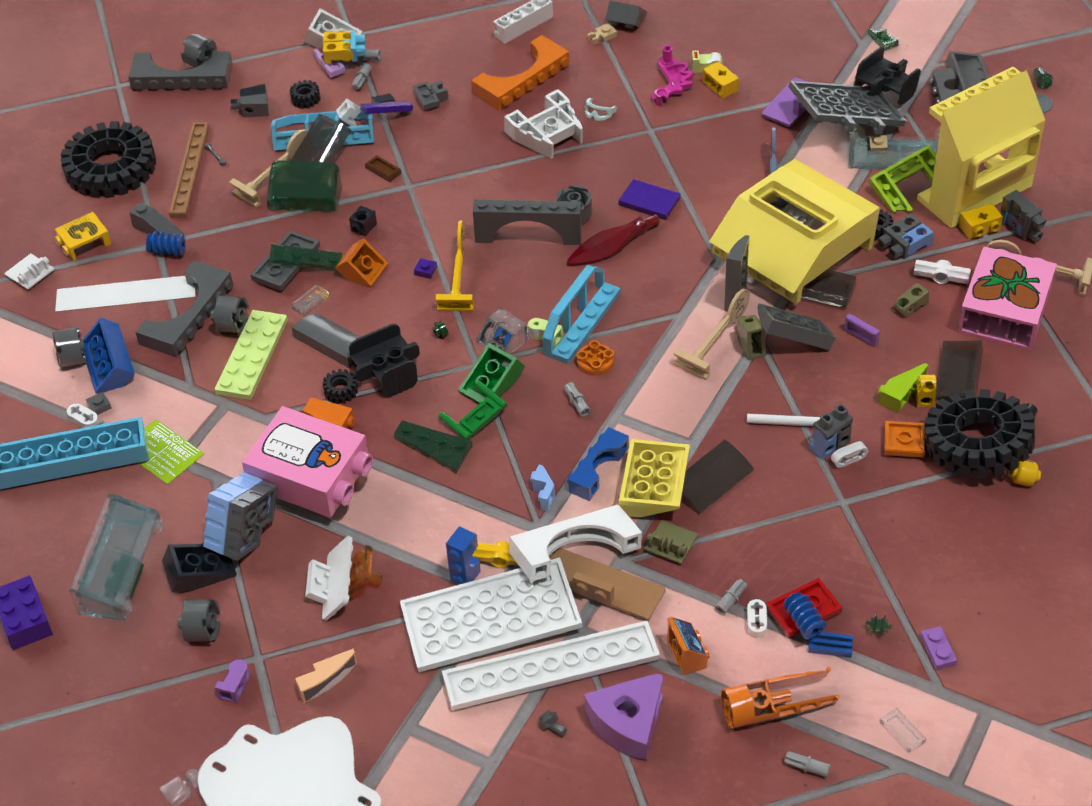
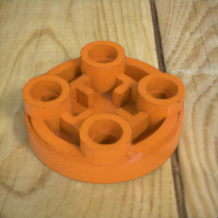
(595, 358)

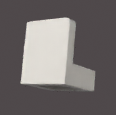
(348, 112)

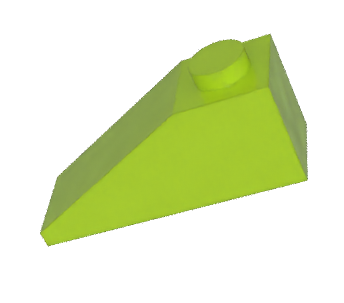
(900, 388)

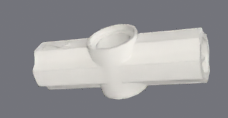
(942, 271)

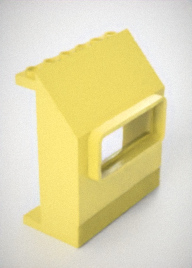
(975, 130)
(782, 249)

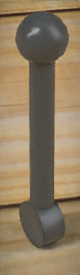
(222, 162)

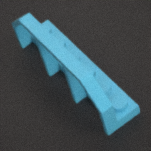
(358, 134)
(588, 319)

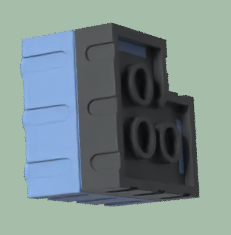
(238, 514)

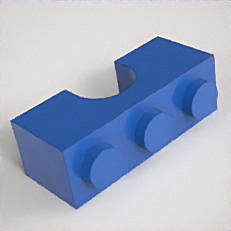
(461, 563)

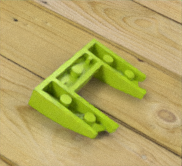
(885, 181)

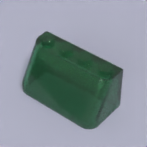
(304, 186)

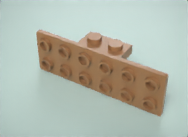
(610, 585)

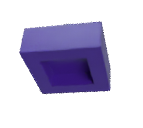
(425, 268)

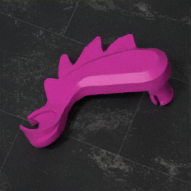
(675, 73)

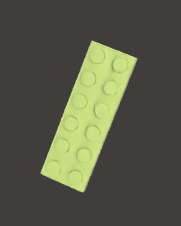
(251, 355)

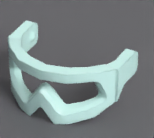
(609, 111)

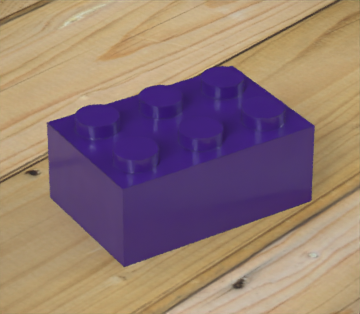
(23, 613)

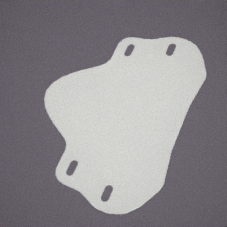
(288, 769)

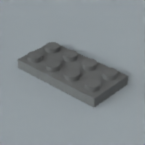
(279, 275)

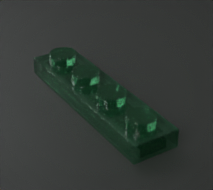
(304, 257)

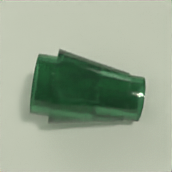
(1042, 77)

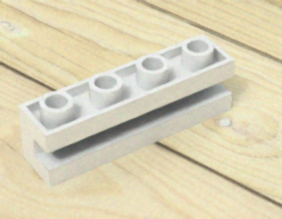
(522, 19)

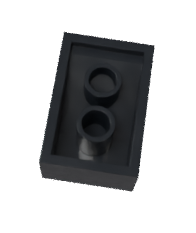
(195, 567)

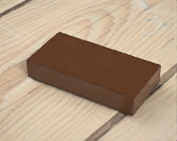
(383, 168)

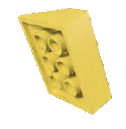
(653, 477)

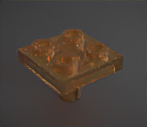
(361, 572)

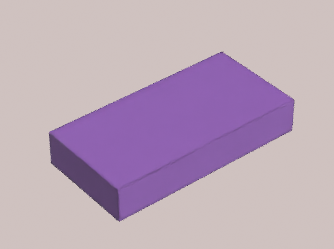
(861, 330)

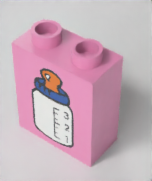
(309, 460)

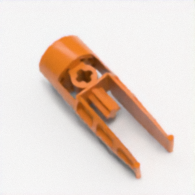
(740, 705)

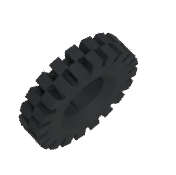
(96, 178)
(1002, 449)

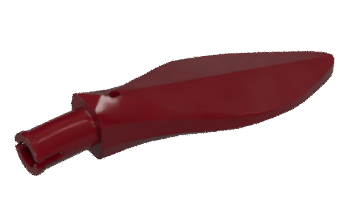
(610, 241)

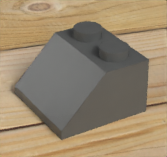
(625, 14)

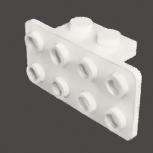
(331, 581)

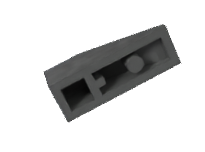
(150, 220)

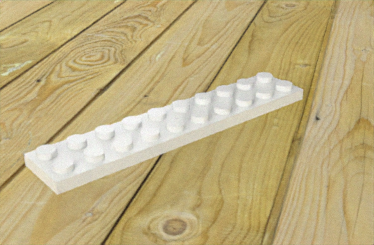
(550, 665)

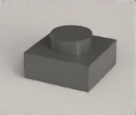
(98, 403)

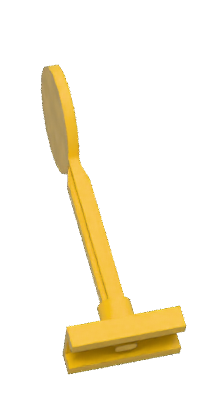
(455, 300)

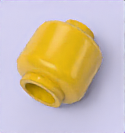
(1026, 473)

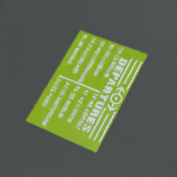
(168, 452)

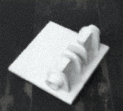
(29, 271)

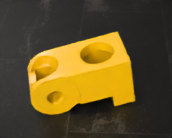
(925, 388)

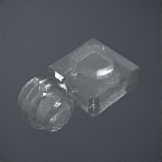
(178, 790)

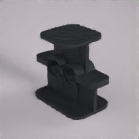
(887, 76)
(387, 358)

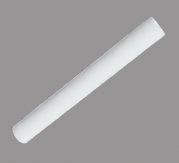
(781, 419)

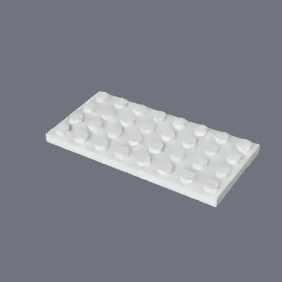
(488, 616)

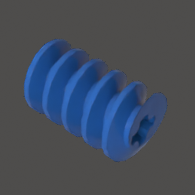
(166, 245)
(804, 615)

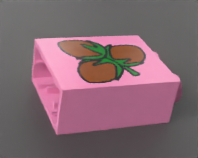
(1007, 298)

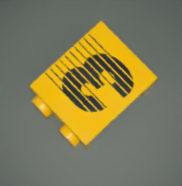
(80, 233)

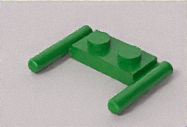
(479, 416)

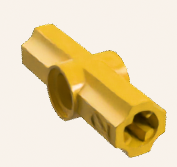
(495, 553)

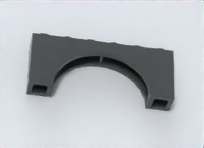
(210, 75)
(559, 215)
(174, 334)

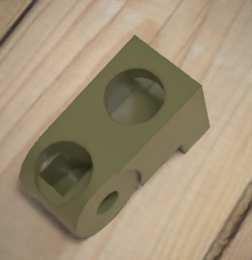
(912, 300)

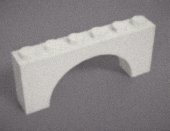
(607, 525)

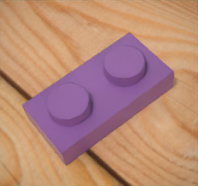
(938, 648)

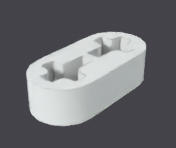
(85, 414)
(849, 454)
(752, 618)

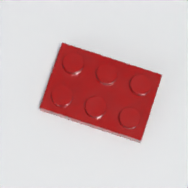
(819, 595)

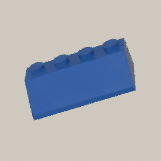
(107, 356)

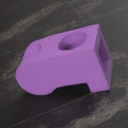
(234, 683)

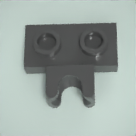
(431, 95)

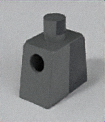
(252, 101)

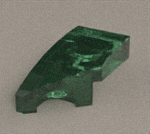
(883, 39)

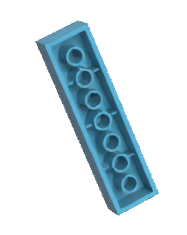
(73, 452)

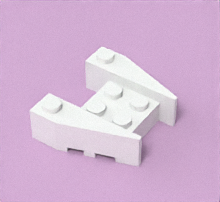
(546, 127)

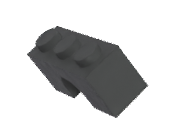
(943, 84)

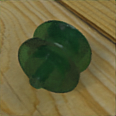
(878, 624)

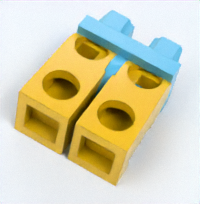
(343, 46)

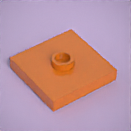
(904, 439)

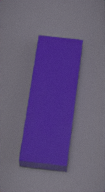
(386, 107)

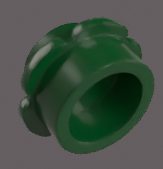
(440, 329)

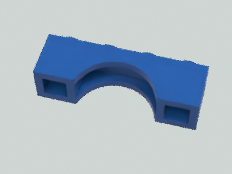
(609, 447)

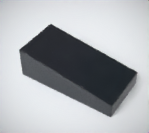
(383, 98)

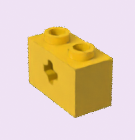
(720, 80)
(980, 221)

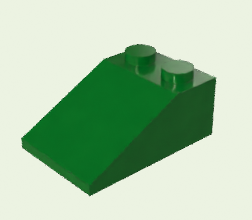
(495, 370)

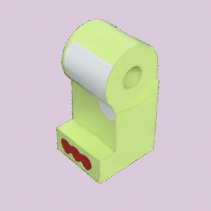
(701, 61)
(537, 328)

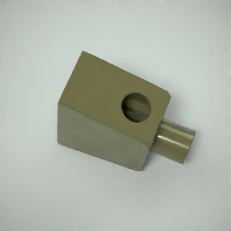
(748, 331)

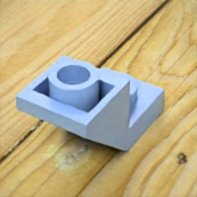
(544, 486)

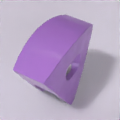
(627, 714)

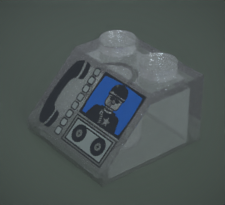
(503, 331)

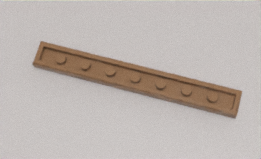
(189, 170)

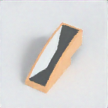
(325, 675)

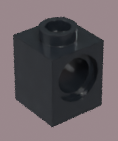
(363, 221)

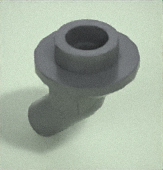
(548, 720)

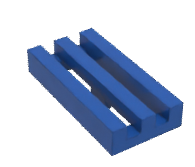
(831, 641)

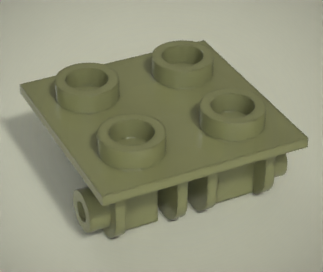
(670, 541)

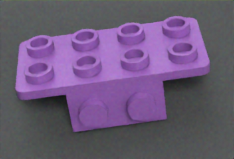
(785, 107)

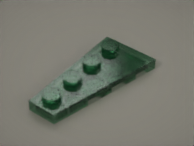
(443, 447)

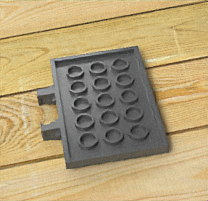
(847, 105)

